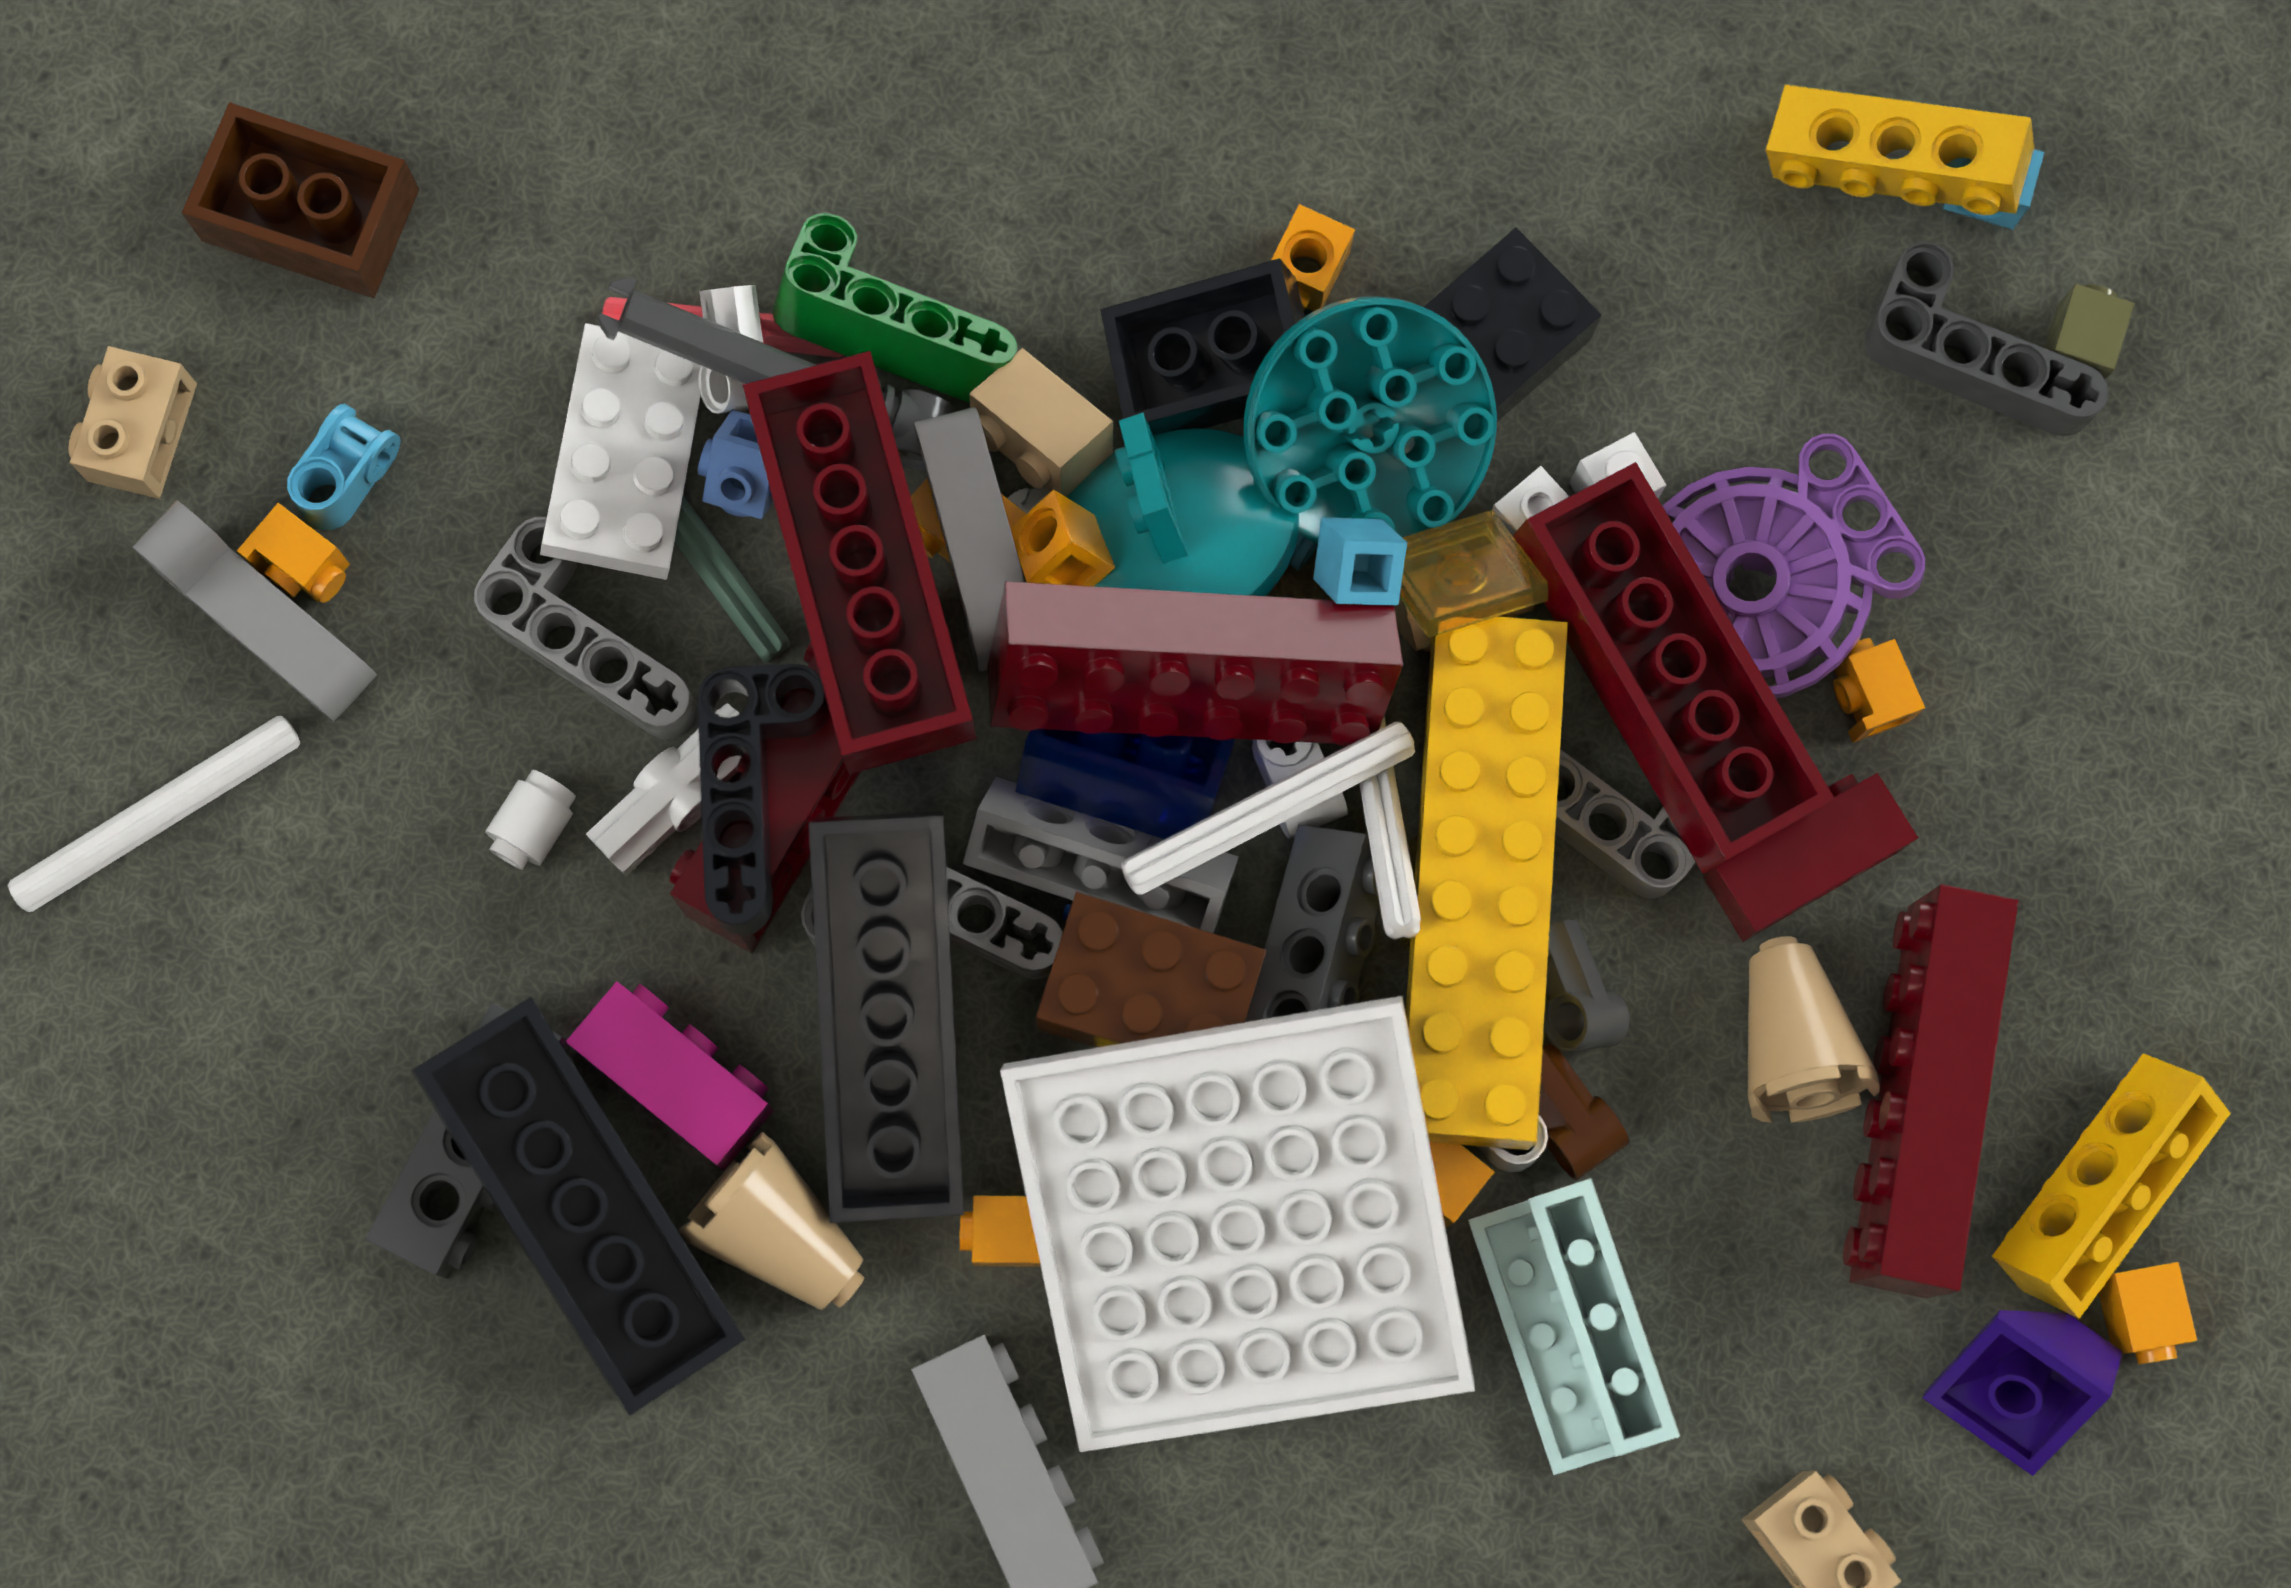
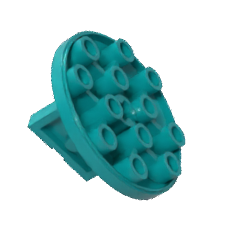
(1371, 417)
(1187, 514)

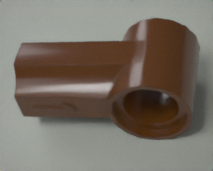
(1579, 1126)

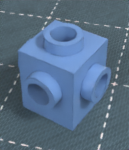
(735, 469)

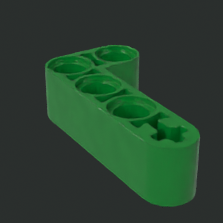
(861, 313)

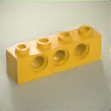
(1877, 126)
(2111, 1184)

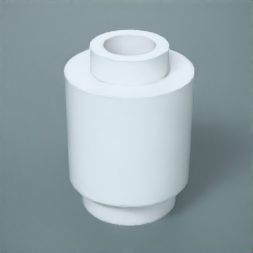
(530, 820)

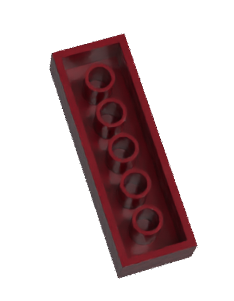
(859, 563)
(1191, 664)
(1671, 668)
(803, 783)
(1931, 1093)

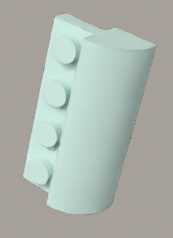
(1573, 1327)

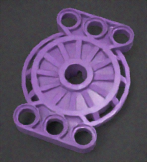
(1807, 550)

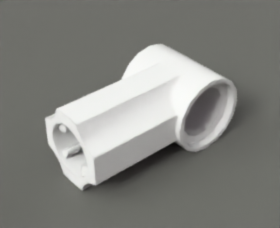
(738, 311)

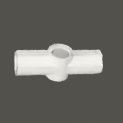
(662, 801)

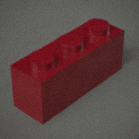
(1811, 856)

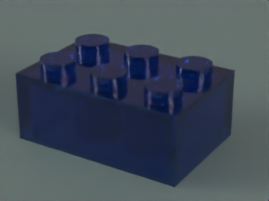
(1127, 777)

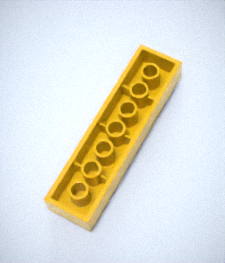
(1486, 878)

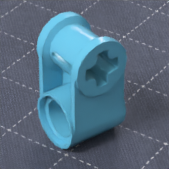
(345, 456)

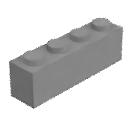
(1003, 1470)

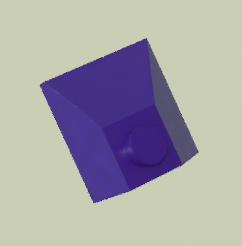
(2027, 1383)

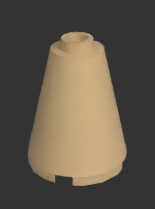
(1800, 1038)
(775, 1229)

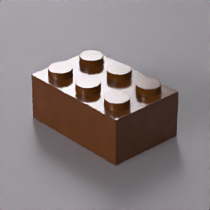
(301, 200)
(1143, 977)

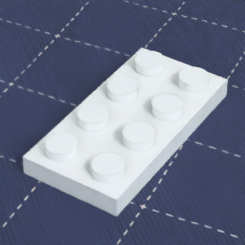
(623, 456)

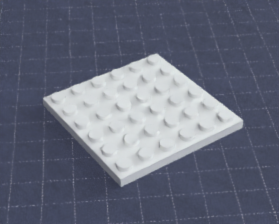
(1239, 1225)

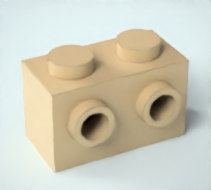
(132, 422)
(1042, 424)
(1817, 1540)

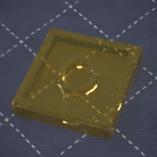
(1467, 574)

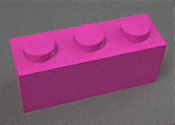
(672, 1072)

